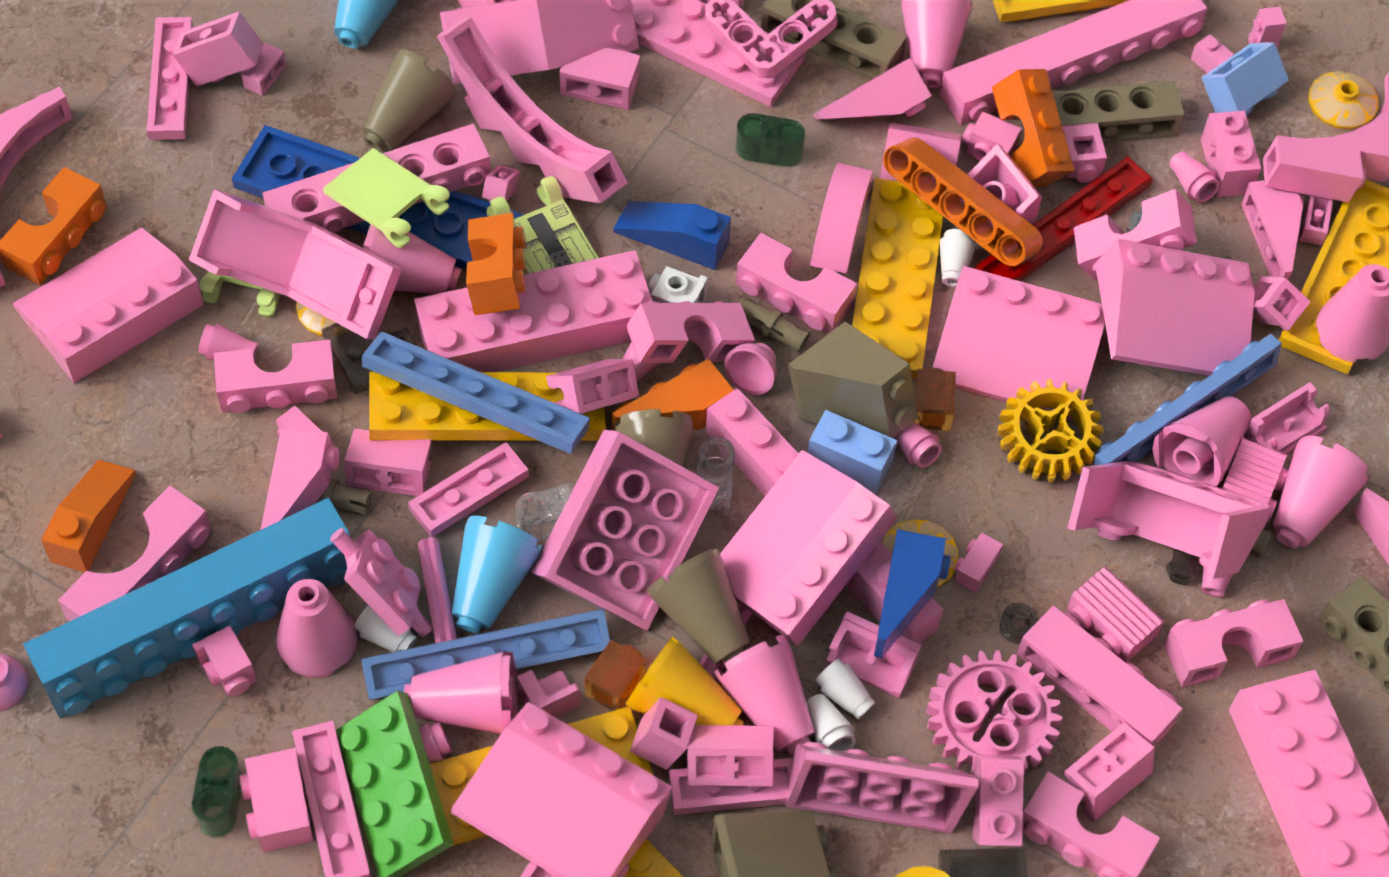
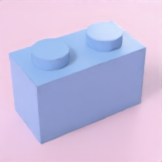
(1245, 78)
(853, 450)

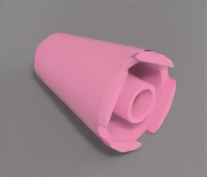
(935, 35)
(423, 265)
(1357, 316)
(1203, 441)
(1316, 490)
(315, 631)
(770, 692)
(468, 694)

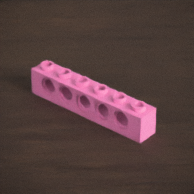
(445, 160)

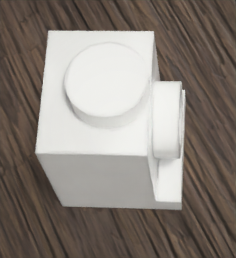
(677, 287)

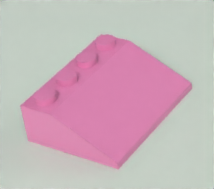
(110, 303)
(1174, 306)
(1015, 333)
(624, 528)
(804, 545)
(878, 788)
(562, 798)

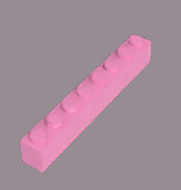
(1073, 51)
(764, 458)

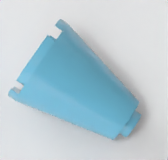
(360, 20)
(490, 571)

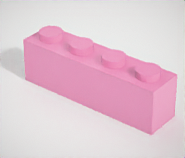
(1097, 677)

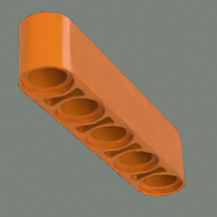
(979, 202)

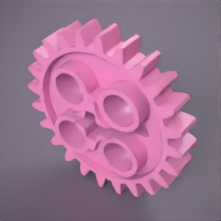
(960, 694)

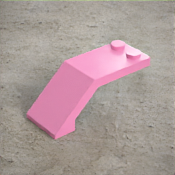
(548, 33)
(295, 261)

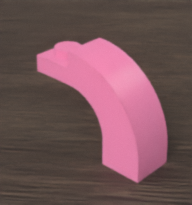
(841, 217)

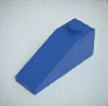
(677, 229)
(911, 583)

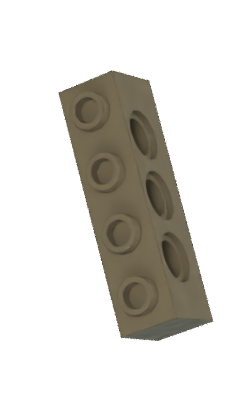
(854, 44)
(1124, 110)
(1365, 606)

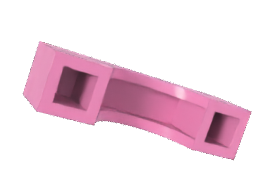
(174, 529)

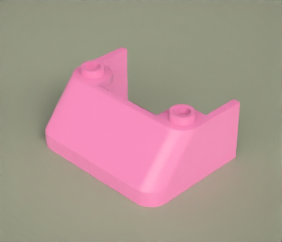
(1171, 511)

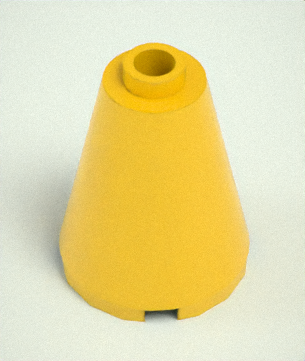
(686, 683)

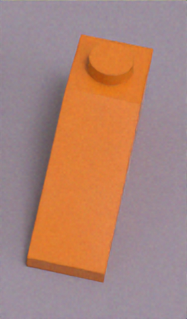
(86, 516)

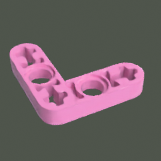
(773, 43)

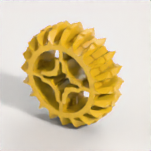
(1027, 410)

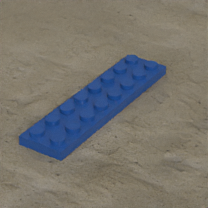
(285, 158)

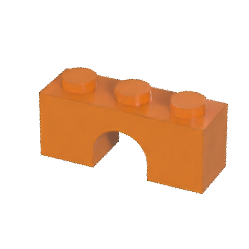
(1029, 98)
(38, 250)
(498, 263)

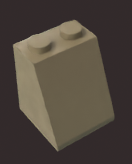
(856, 381)
(770, 845)

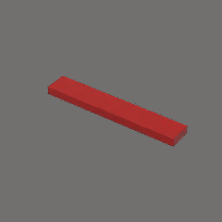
(1095, 200)

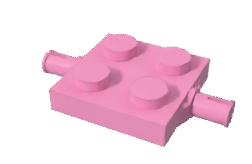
(382, 581)

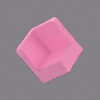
(550, 694)

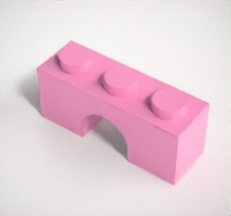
(1164, 223)
(818, 302)
(663, 329)
(306, 379)
(1262, 629)
(1053, 821)

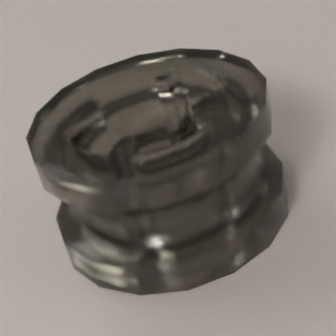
(1011, 613)

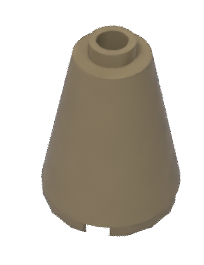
(406, 101)
(661, 434)
(704, 605)

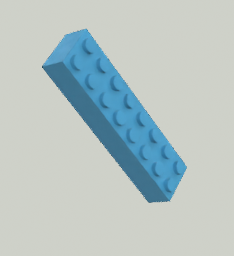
(163, 619)

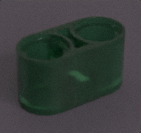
(770, 140)
(217, 791)

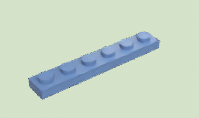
(1225, 381)
(476, 392)
(530, 643)

